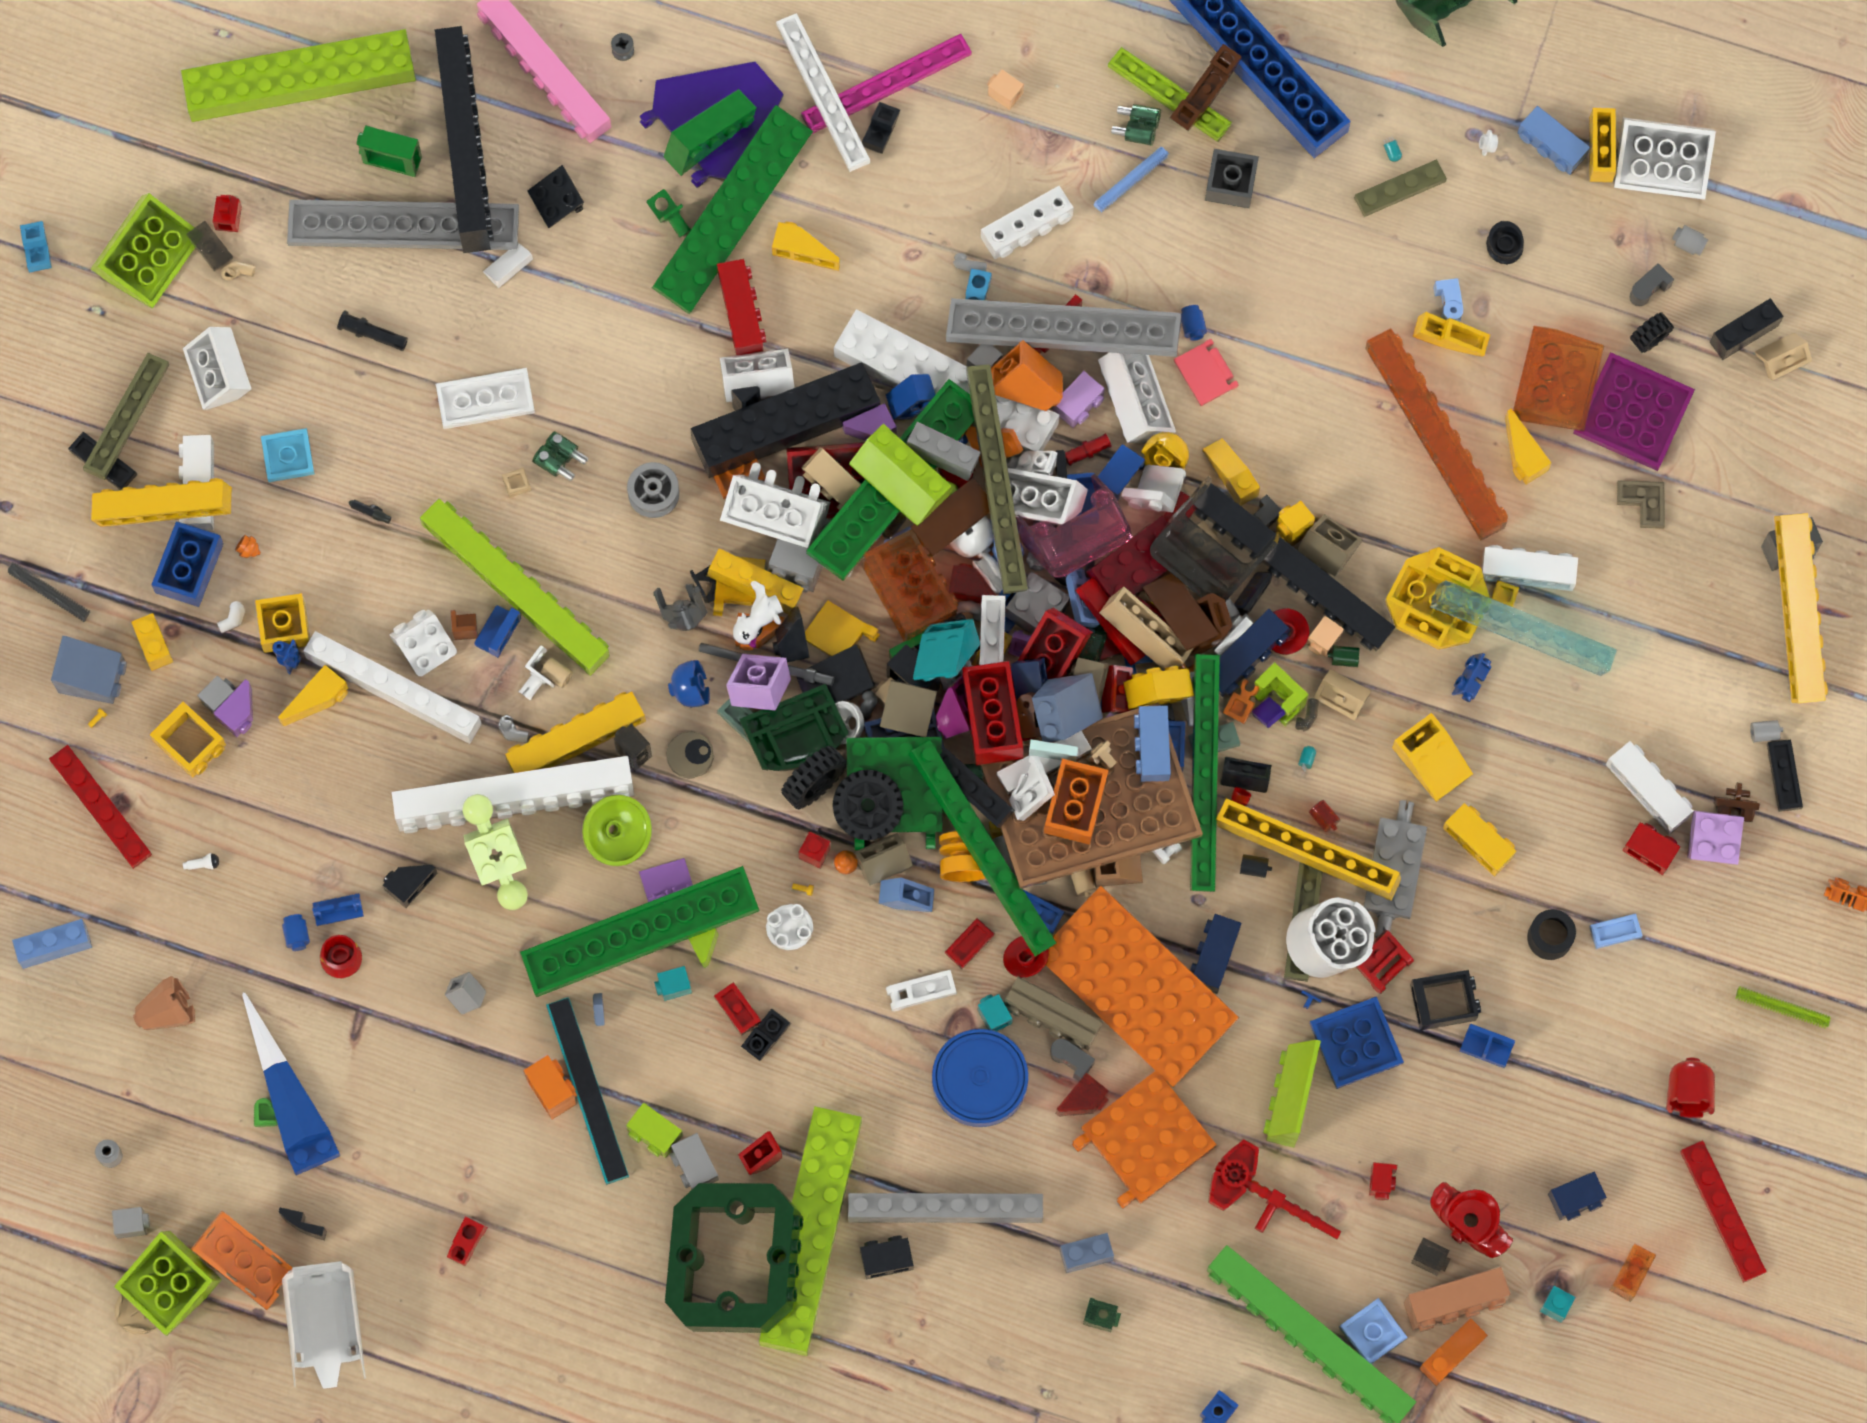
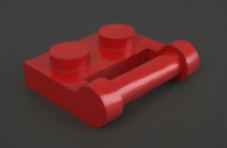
(1384, 950)

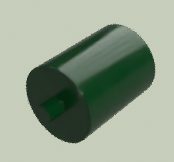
(1345, 656)

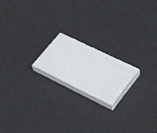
(485, 398)

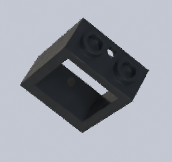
(1420, 1003)

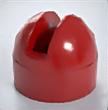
(1240, 796)

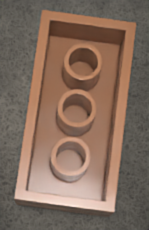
(1456, 1299)

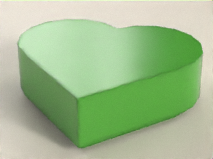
(264, 1113)

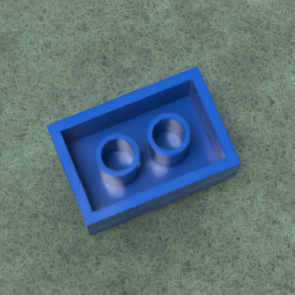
(187, 564)

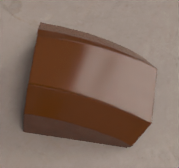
(1217, 612)

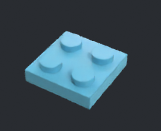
(287, 455)

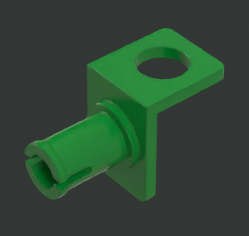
(670, 214)

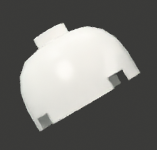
(975, 539)

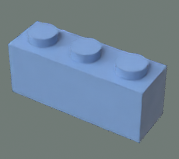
(1553, 140)
(1152, 743)
(52, 943)

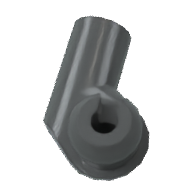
(869, 704)

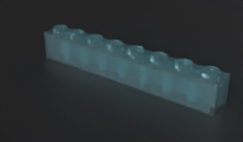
(1523, 628)

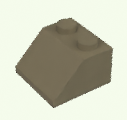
(1329, 545)

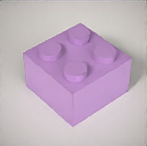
(758, 681)
(1715, 837)

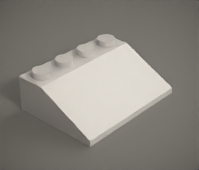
(1664, 158)

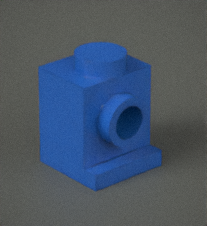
(1222, 1401)

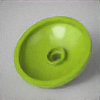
(630, 834)

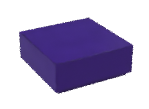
(1268, 712)

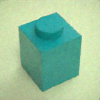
(673, 983)
(994, 1013)
(1557, 1304)

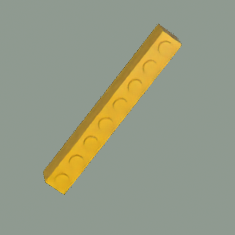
(1800, 608)
(1308, 849)

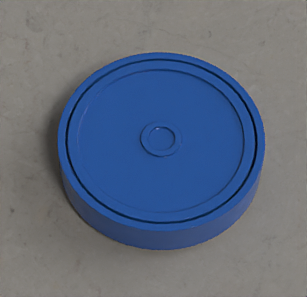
(980, 1078)

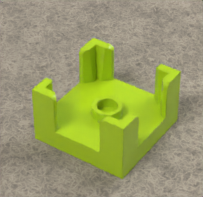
(1294, 696)

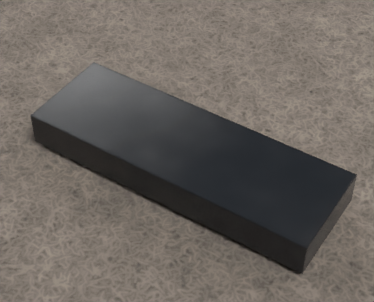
(120, 473)
(1784, 775)

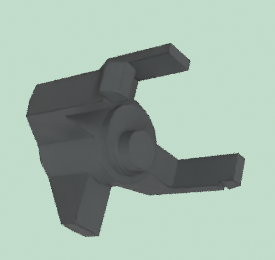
(683, 614)

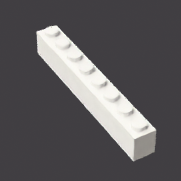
(392, 687)

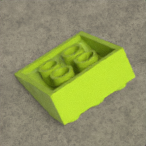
(167, 1282)

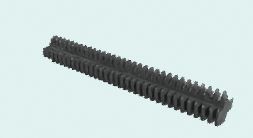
(47, 591)

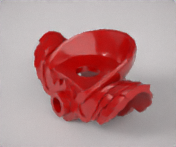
(1453, 1206)

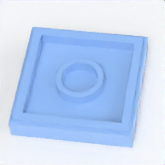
(1373, 1331)

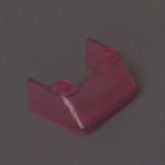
(1081, 538)

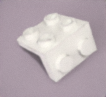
(1157, 489)
(423, 642)

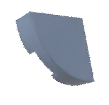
(598, 1009)

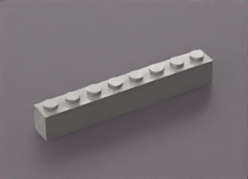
(944, 1208)

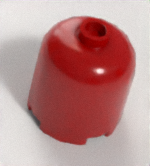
(1691, 1089)

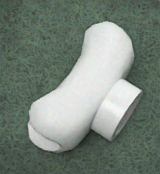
(989, 569)

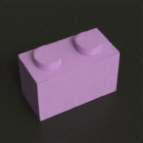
(1079, 400)

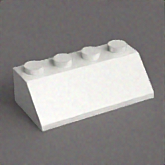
(1136, 396)
(1046, 496)

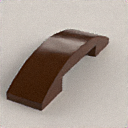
(1207, 88)

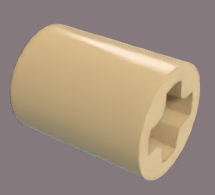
(556, 672)
(1083, 883)

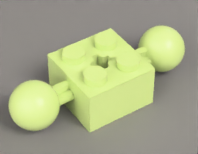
(499, 836)

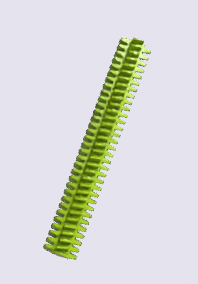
(1783, 1007)

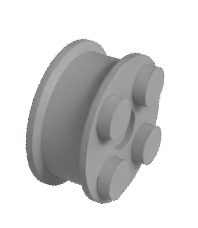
(656, 502)

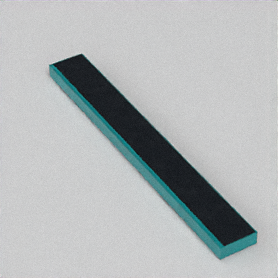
(587, 1091)

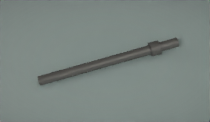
(809, 674)

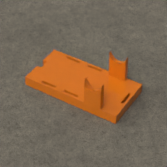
(232, 1252)

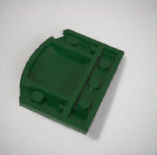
(794, 730)

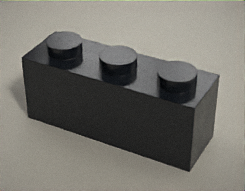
(1746, 329)

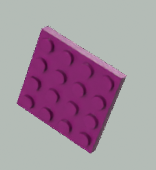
(1635, 411)

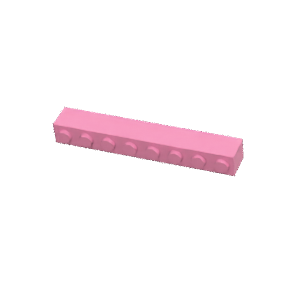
(545, 67)

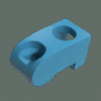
(978, 285)

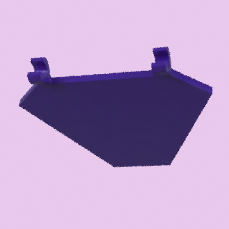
(688, 95)

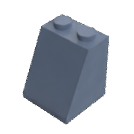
(88, 671)
(1066, 706)

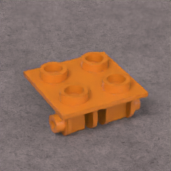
(1839, 886)

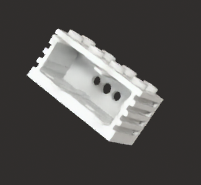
(775, 509)

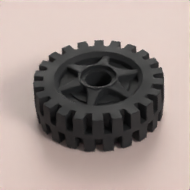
(814, 777)
(865, 785)

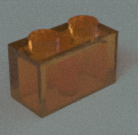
(1632, 1272)

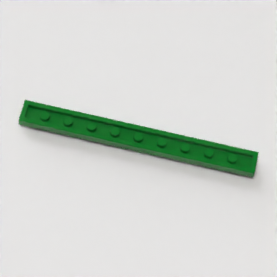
(1205, 771)
(982, 848)

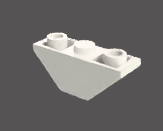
(1034, 461)

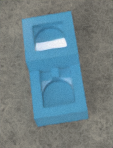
(35, 246)

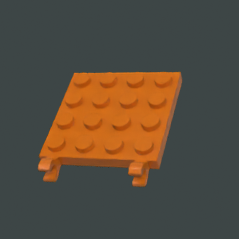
(1146, 1138)

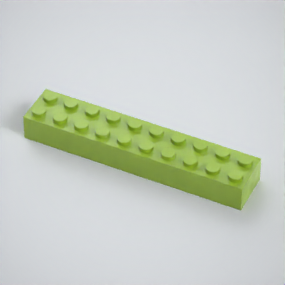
(298, 75)
(819, 1199)

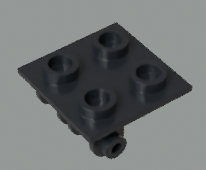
(556, 196)

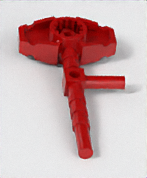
(1235, 1175)

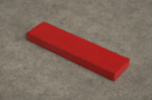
(1095, 599)

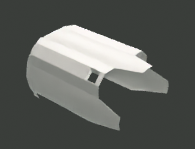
(322, 1319)

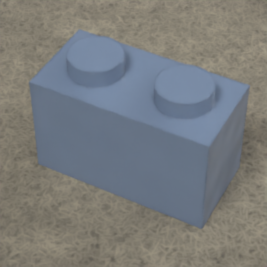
(1086, 1253)

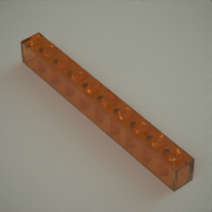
(1436, 434)

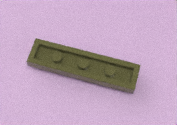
(1400, 188)

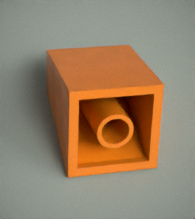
(1027, 378)

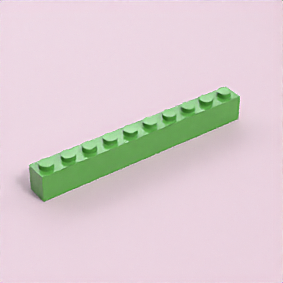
(1310, 1335)

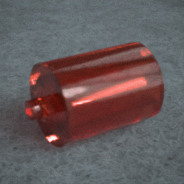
(1325, 816)

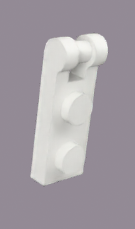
(921, 990)

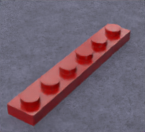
(100, 806)
(1723, 1211)

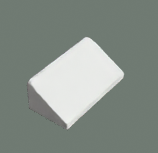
(508, 265)

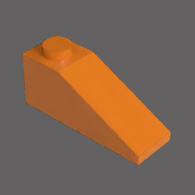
(1453, 1352)

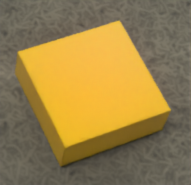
(1505, 593)

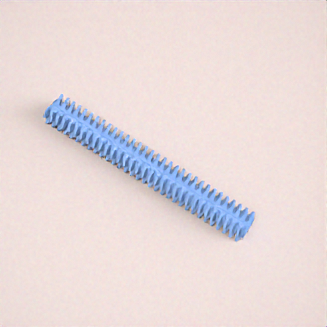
(1131, 178)

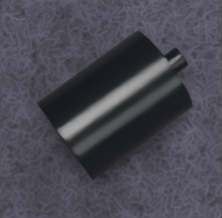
(1254, 866)

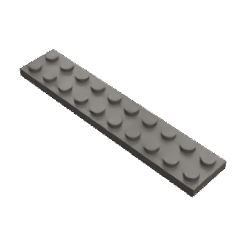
(391, 224)
(1064, 327)

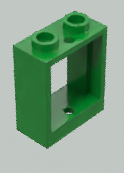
(389, 151)

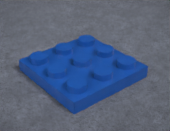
(1356, 1042)

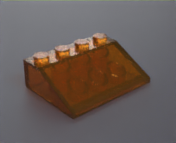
(1558, 379)

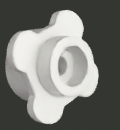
(1488, 142)

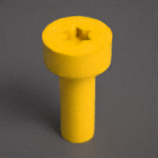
(97, 717)
(809, 889)

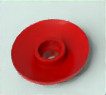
(1299, 631)
(1016, 959)

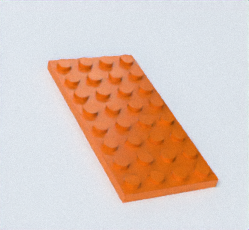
(1138, 986)

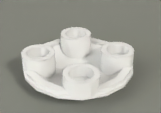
(789, 927)

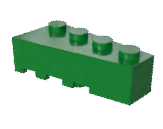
(708, 131)

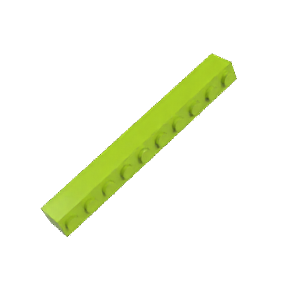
(515, 587)

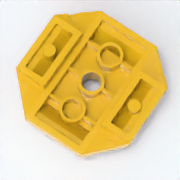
(1415, 588)

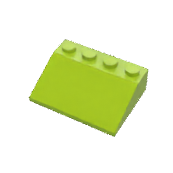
(146, 251)
(1292, 1092)

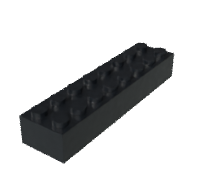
(783, 420)

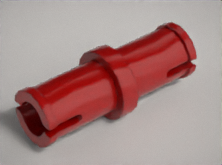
(1087, 449)

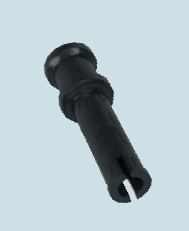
(362, 328)

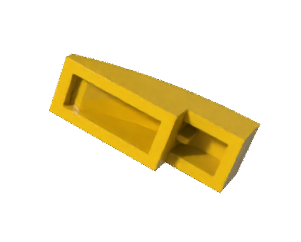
(1451, 334)

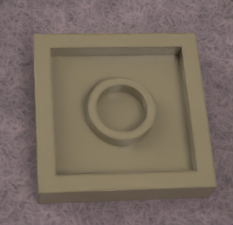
(908, 708)

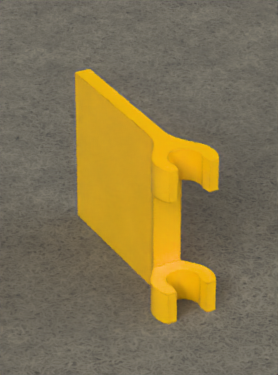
(726, 594)
(837, 630)

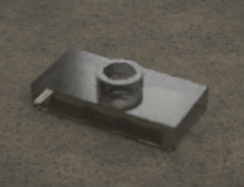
(209, 246)

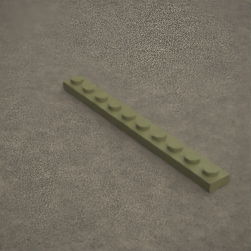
(996, 479)

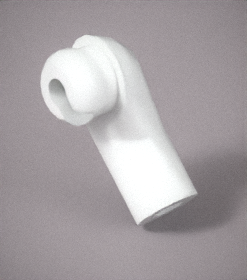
(234, 618)

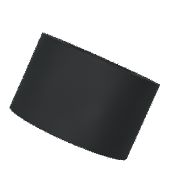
(1547, 951)

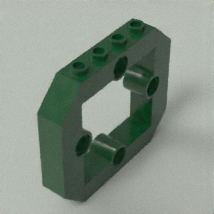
(782, 1276)

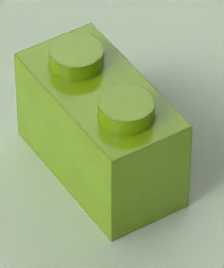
(653, 1130)

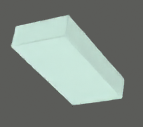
(1053, 750)

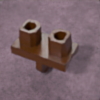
(1747, 807)

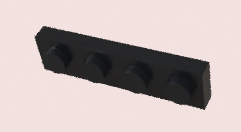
(977, 791)

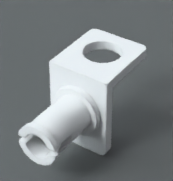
(536, 678)

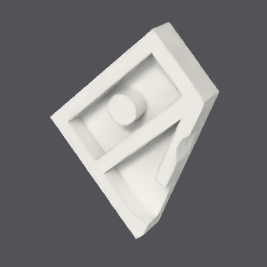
(1032, 790)

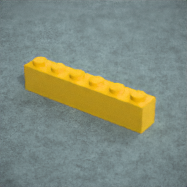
(161, 503)
(577, 736)

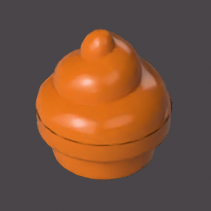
(248, 547)
(845, 862)

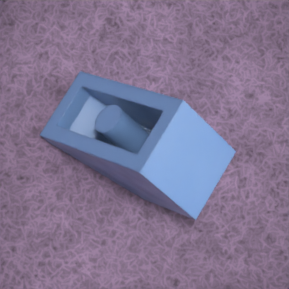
(906, 895)

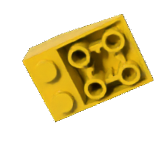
(1432, 757)

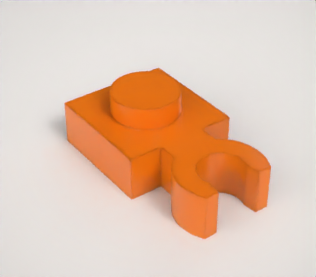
(1240, 706)

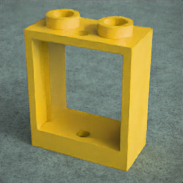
(171, 724)

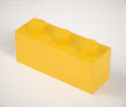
(1602, 144)
(1480, 839)

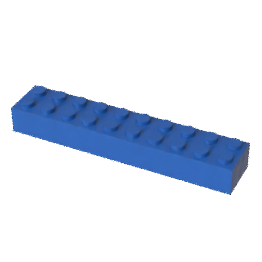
(1269, 72)

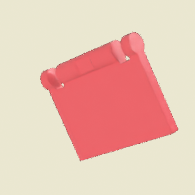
(1205, 372)

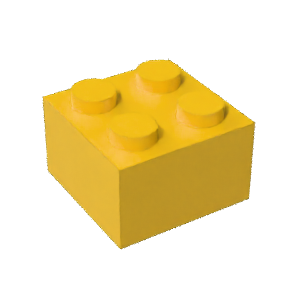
(282, 620)
(1158, 687)

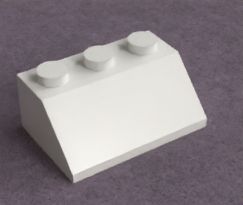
(216, 367)
(767, 370)

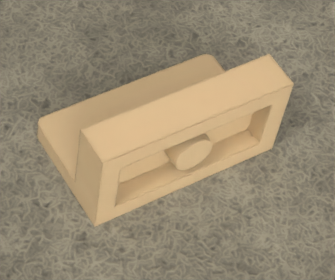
(1784, 355)
(1342, 694)

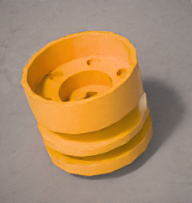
(959, 863)

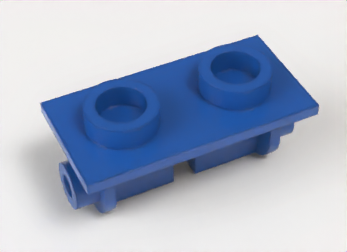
(287, 654)
(1476, 667)
(337, 909)

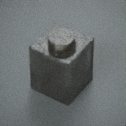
(1431, 1257)

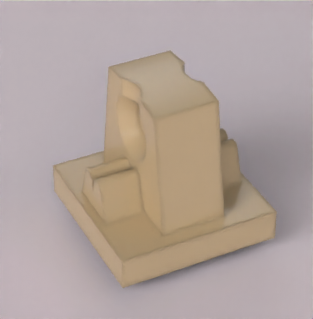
(1101, 755)

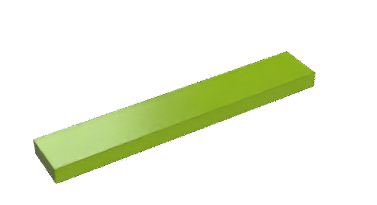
(1164, 91)

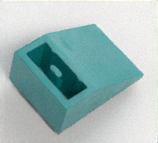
(945, 649)

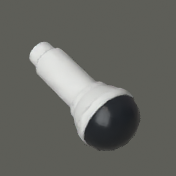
(210, 861)

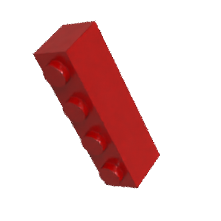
(740, 307)

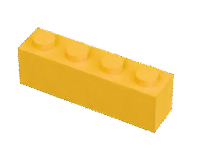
(739, 574)

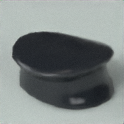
(1505, 242)

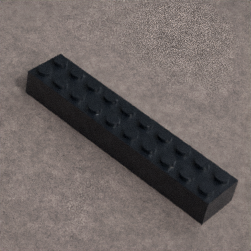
(464, 139)

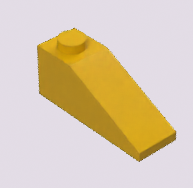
(798, 245)
(1526, 455)
(1232, 472)
(317, 695)

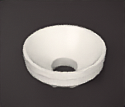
(847, 711)

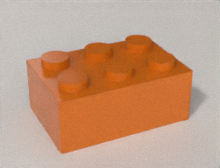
(1076, 801)

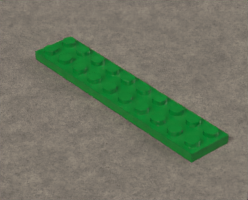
(732, 209)
(867, 510)
(639, 931)

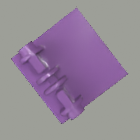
(665, 879)

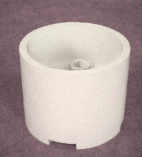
(1313, 940)

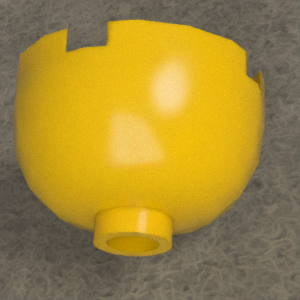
(1166, 450)

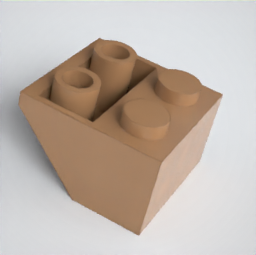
(1119, 872)

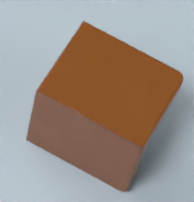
(464, 626)

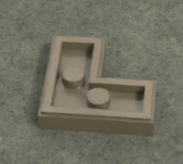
(1647, 496)

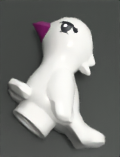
(762, 613)

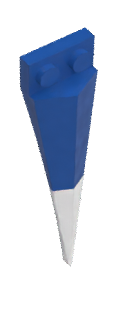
(300, 1124)

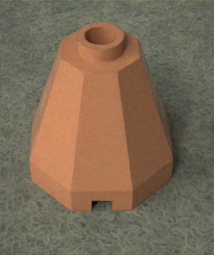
(165, 1007)

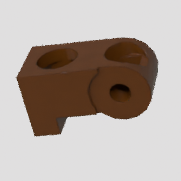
(1027, 716)

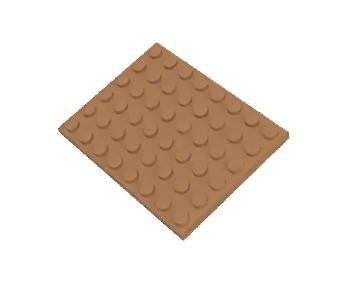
(1130, 819)

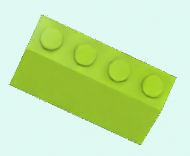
(900, 475)

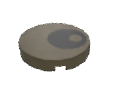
(690, 755)

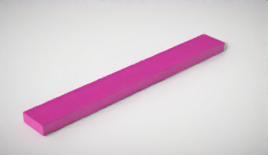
(894, 79)

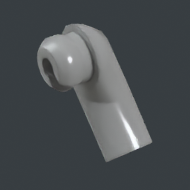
(966, 265)
(510, 732)

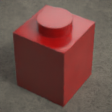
(814, 850)

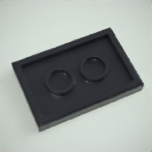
(850, 675)

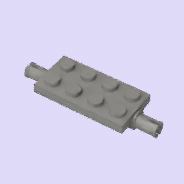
(1399, 847)

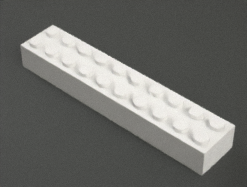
(895, 356)
(514, 793)

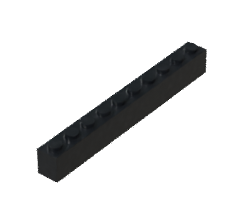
(1294, 568)

